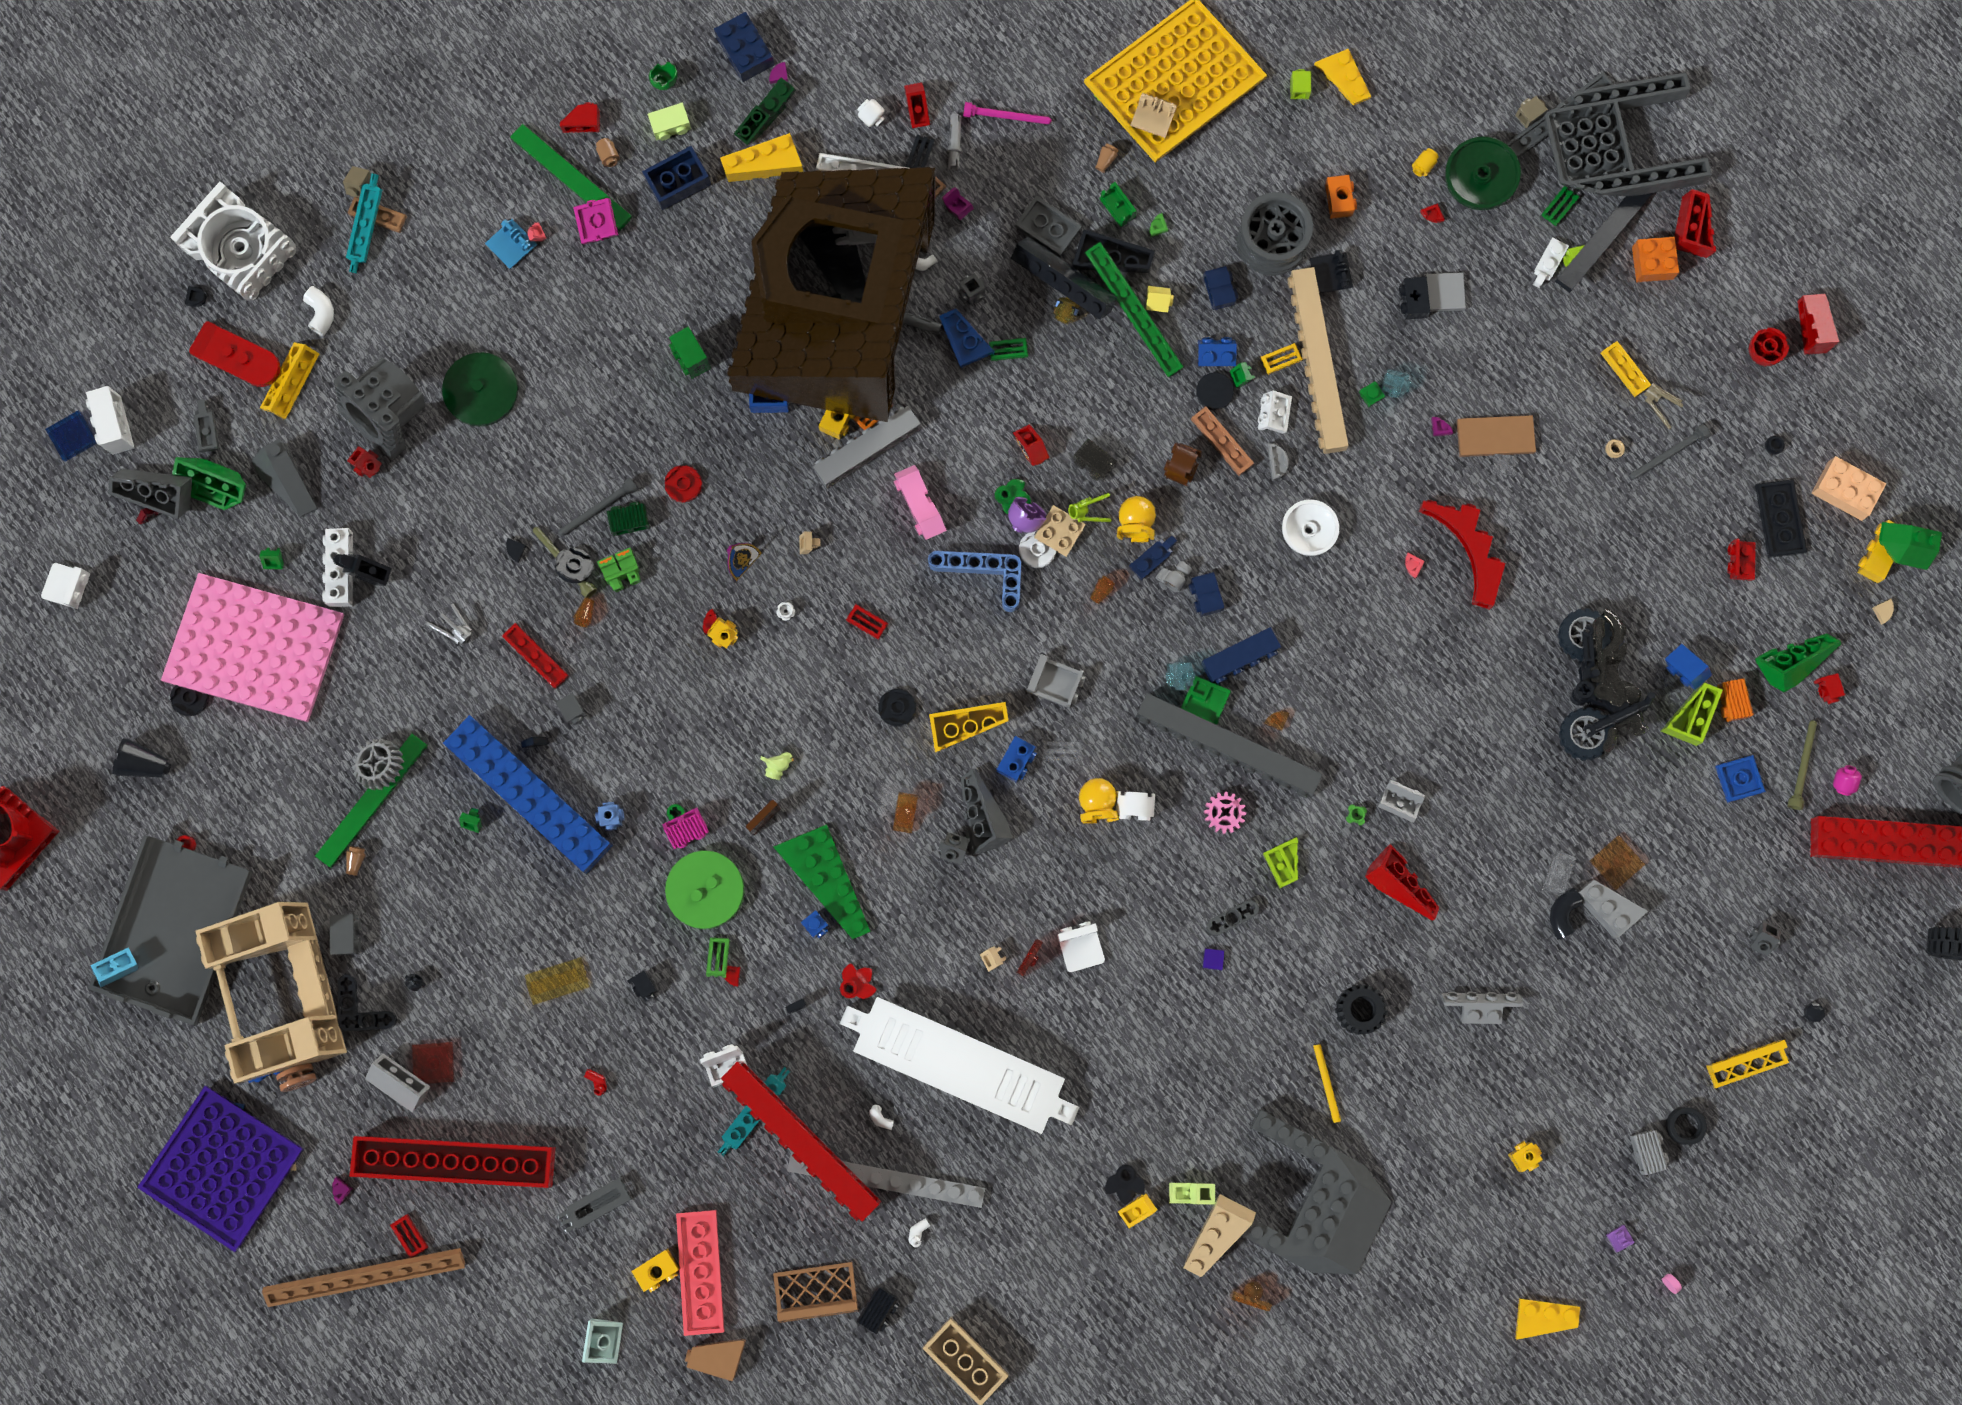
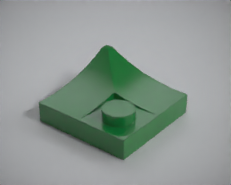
(1206, 700)

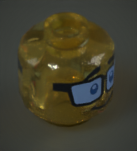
(1065, 310)

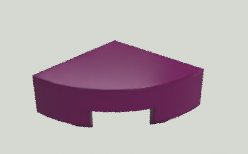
(778, 72)
(1440, 427)
(340, 1190)

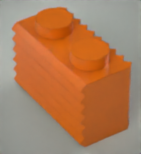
(1735, 700)

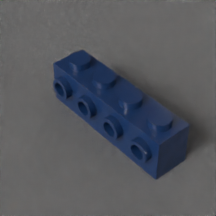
(1241, 655)

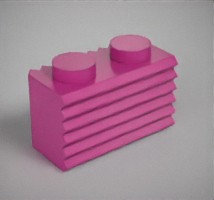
(685, 828)

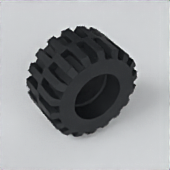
(1945, 943)
(1344, 1009)

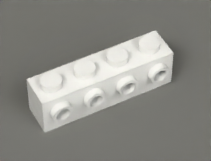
(338, 585)

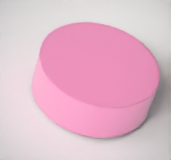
(1672, 1283)

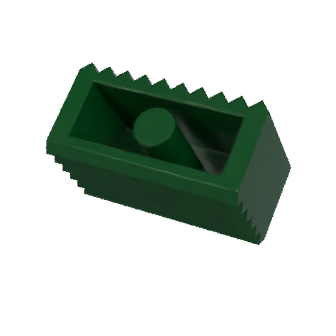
(628, 519)

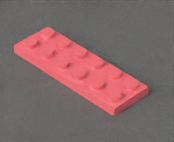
(700, 1272)

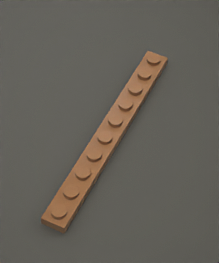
(363, 1277)

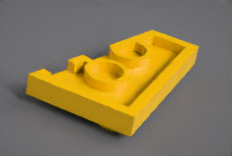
(1345, 75)
(1542, 1318)

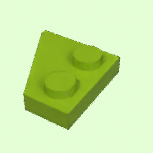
(1283, 862)

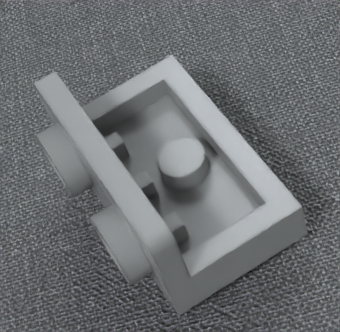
(1401, 800)

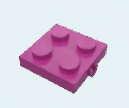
(595, 221)

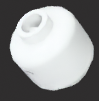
(871, 112)

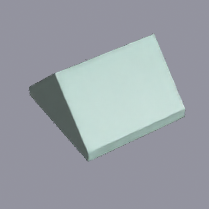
(602, 1341)

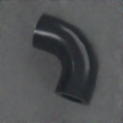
(1561, 911)

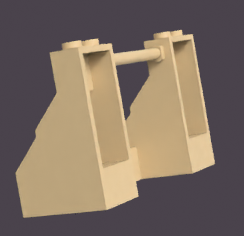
(265, 932)

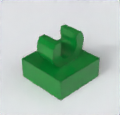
(1241, 374)
(271, 559)
(471, 821)

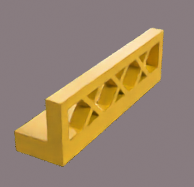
(290, 380)
(1748, 1057)

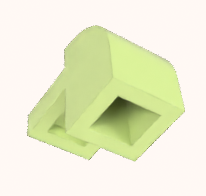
(1192, 1193)

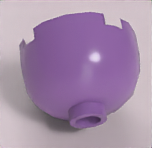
(1024, 516)

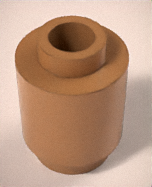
(607, 152)

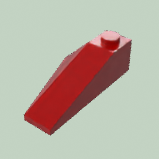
(1393, 879)

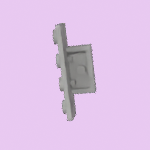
(1482, 1008)

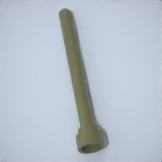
(587, 589)
(1796, 801)

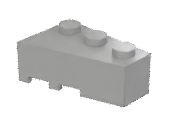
(1610, 908)

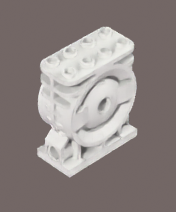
(219, 226)

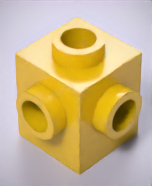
(719, 627)
(1519, 1158)

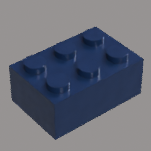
(744, 47)
(676, 177)

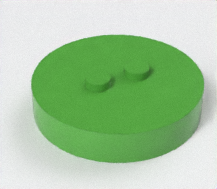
(704, 890)

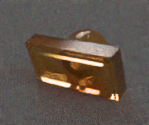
(905, 812)
(1252, 1294)

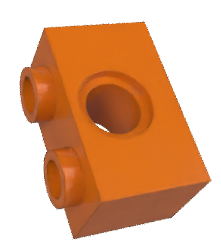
(1340, 207)

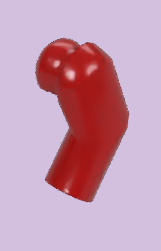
(598, 1081)

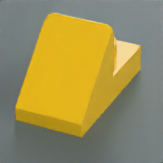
(1137, 1210)

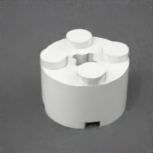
(1135, 805)

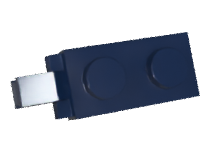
(1152, 557)

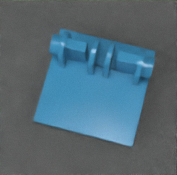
(510, 243)

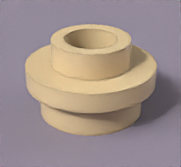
(1620, 446)

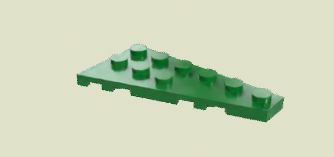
(822, 871)

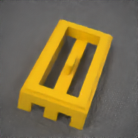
(1267, 364)

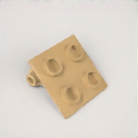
(1153, 115)
(1059, 531)

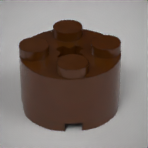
(1182, 464)

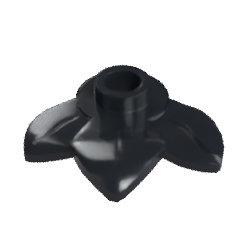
(1125, 1187)

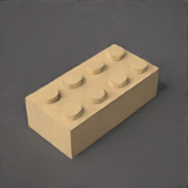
(965, 1361)

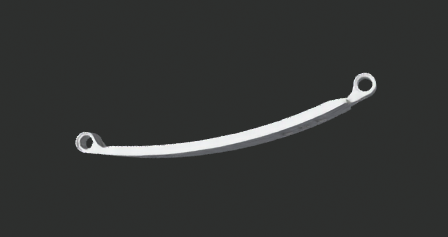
(959, 1065)

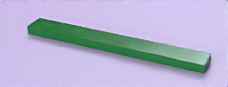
(565, 172)
(1134, 309)
(367, 806)

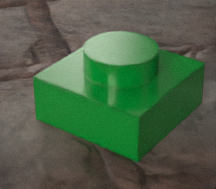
(1372, 394)

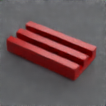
(880, 630)
(417, 1234)

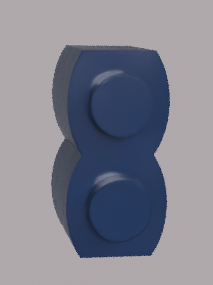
(1220, 288)
(1207, 594)

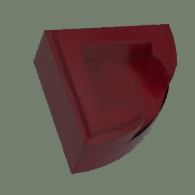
(144, 514)

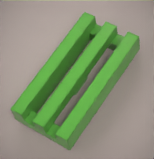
(716, 973)

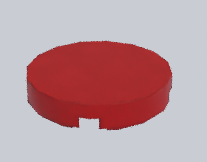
(683, 489)

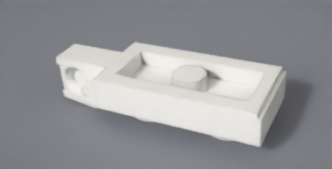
(1549, 261)

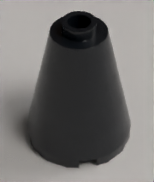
(139, 761)

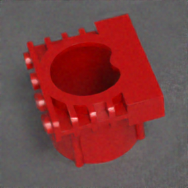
(28, 837)

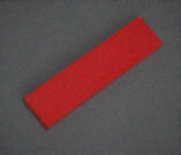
(535, 656)

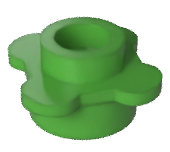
(1361, 811)

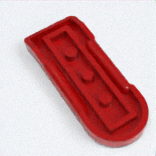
(235, 355)

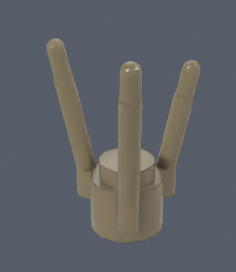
(1655, 393)

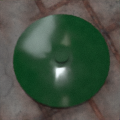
(1482, 173)
(480, 389)

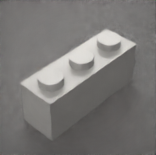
(397, 1082)

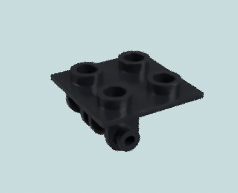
(1332, 272)

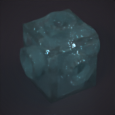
(1180, 675)

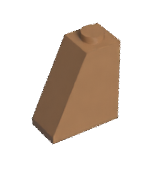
(717, 1358)

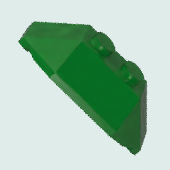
(211, 482)
(1910, 544)

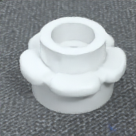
(785, 606)

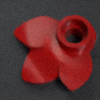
(859, 980)

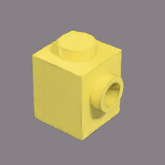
(1158, 299)

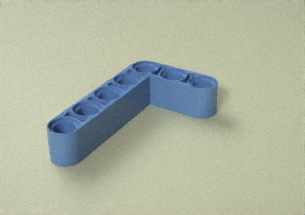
(983, 568)

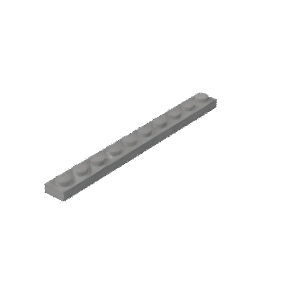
(908, 1183)

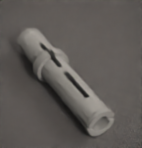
(954, 149)

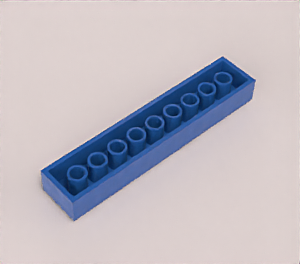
(528, 794)

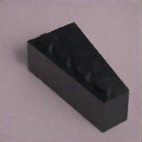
(1125, 255)

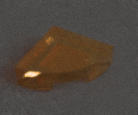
(1277, 720)

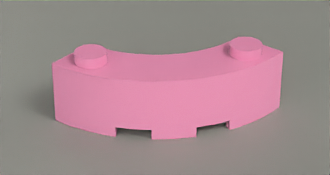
(922, 508)

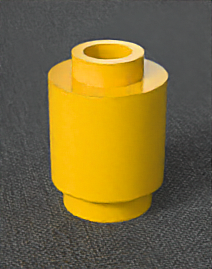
(1425, 162)

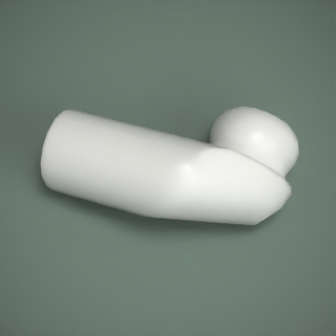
(924, 264)
(878, 1119)
(916, 1232)

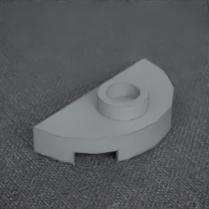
(1278, 461)

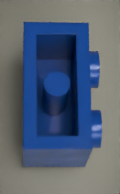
(1688, 667)
(1016, 759)

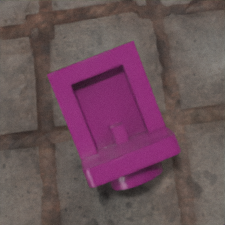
(957, 204)

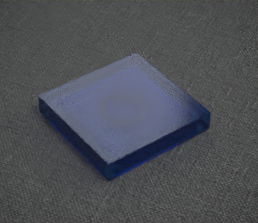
(71, 436)

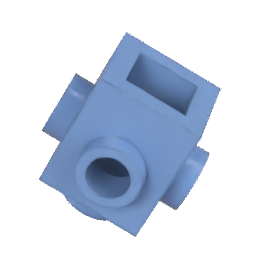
(615, 820)

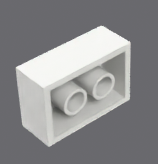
(109, 420)

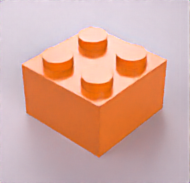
(1655, 259)

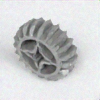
(382, 767)

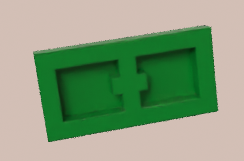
(1118, 205)

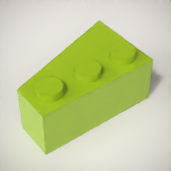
(1695, 715)

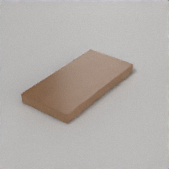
(1496, 436)

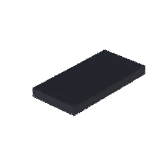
(1781, 518)

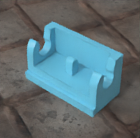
(114, 967)

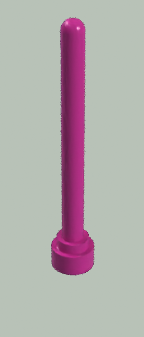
(972, 110)

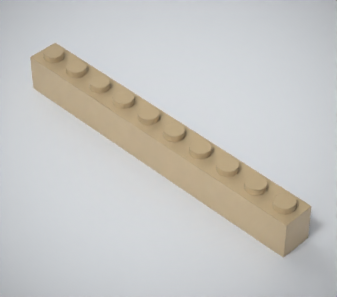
(1318, 360)

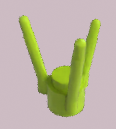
(1080, 509)

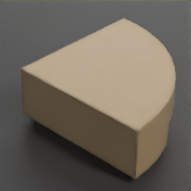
(1884, 611)

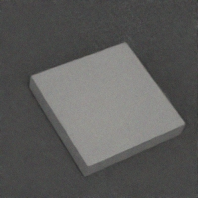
(1446, 292)

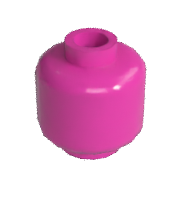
(1847, 780)

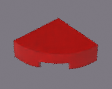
(1433, 213)
(708, 621)
(732, 975)

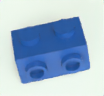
(1217, 352)

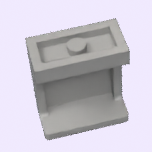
(1055, 682)

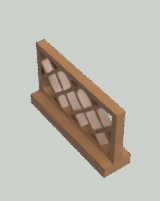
(815, 1310)

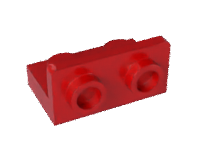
(1741, 560)

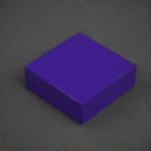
(1213, 959)

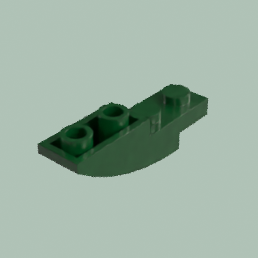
(763, 115)

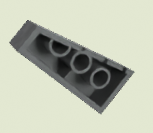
(153, 491)

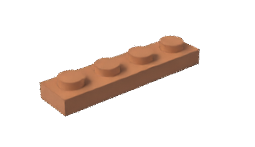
(1222, 441)

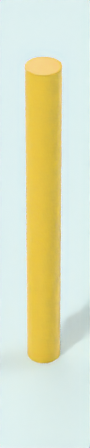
(1327, 1083)

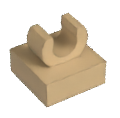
(808, 543)
(992, 959)

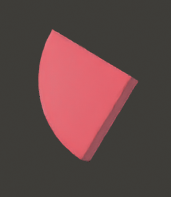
(536, 233)
(1413, 564)

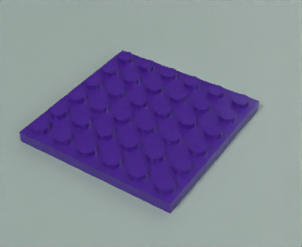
(220, 1168)

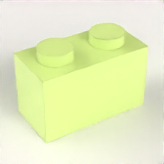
(669, 122)

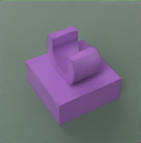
(1620, 1238)

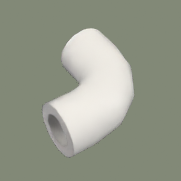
(323, 310)

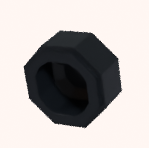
(1814, 1012)

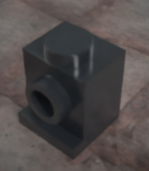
(643, 986)

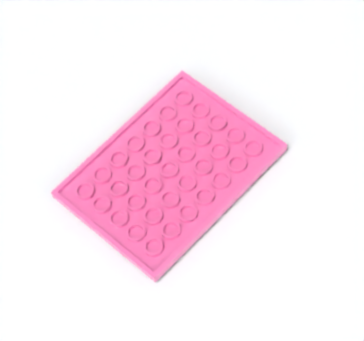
(253, 647)

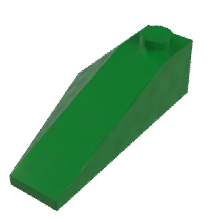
(1793, 665)

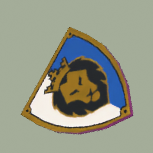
(740, 558)

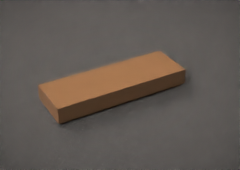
(385, 217)

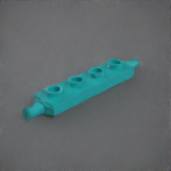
(364, 223)
(745, 1121)

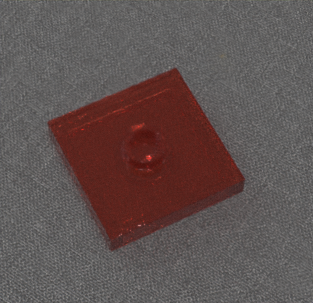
(1030, 959)
(433, 1062)

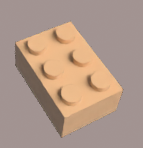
(1848, 488)

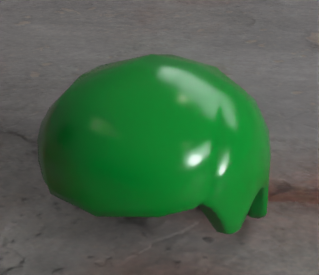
(663, 76)

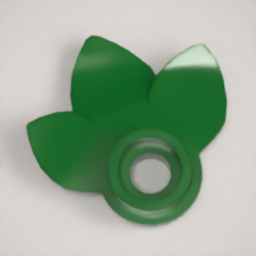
(1013, 489)

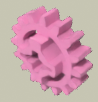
(1218, 806)

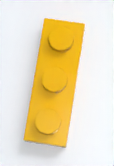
(1625, 369)

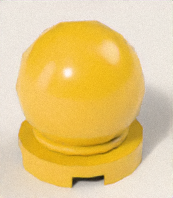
(1136, 517)
(1097, 800)

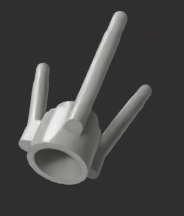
(461, 634)

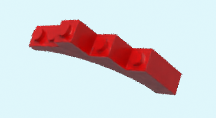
(1462, 524)

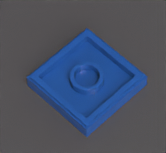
(1740, 778)

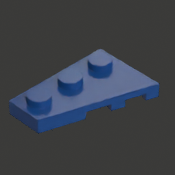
(964, 339)

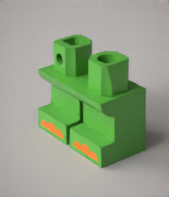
(628, 567)

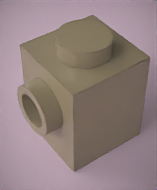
(1531, 111)
(355, 179)

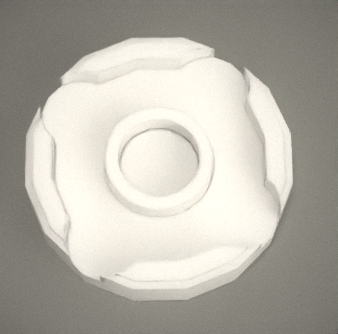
(1037, 555)

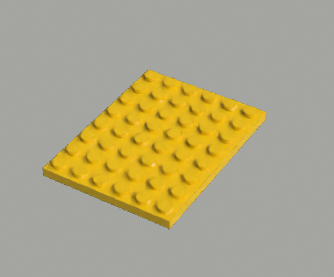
(1185, 63)

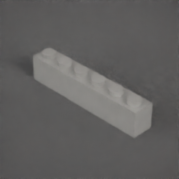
(866, 447)

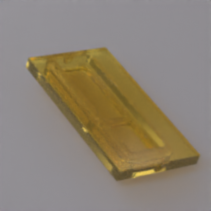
(556, 981)

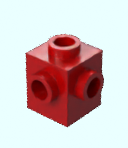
(364, 462)

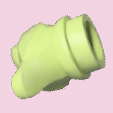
(777, 765)

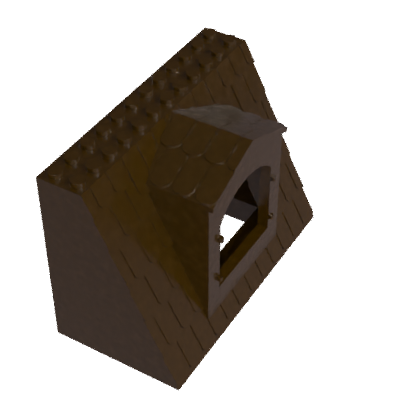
(821, 346)

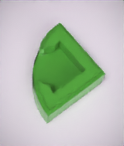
(1158, 226)

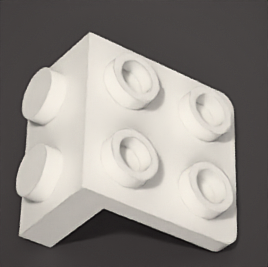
(65, 585)
(1081, 947)
(719, 1063)

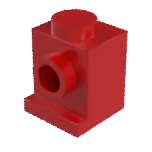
(1830, 688)

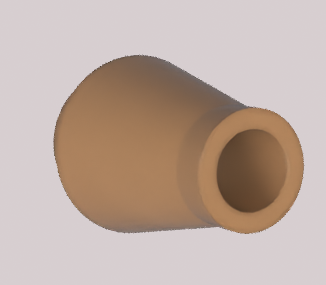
(1106, 157)
(354, 859)

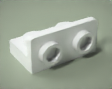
(1274, 411)

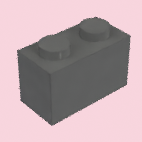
(344, 934)

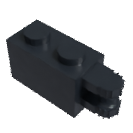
(363, 568)

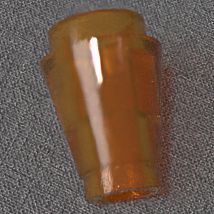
(1102, 589)
(584, 613)

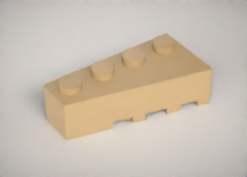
(1220, 1231)

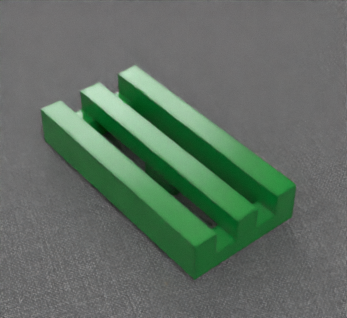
(1569, 194)
(1011, 349)

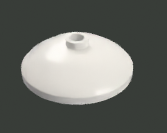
(1319, 519)

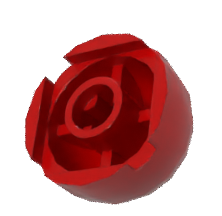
(1768, 347)

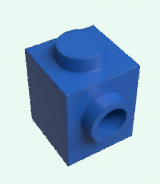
(815, 925)

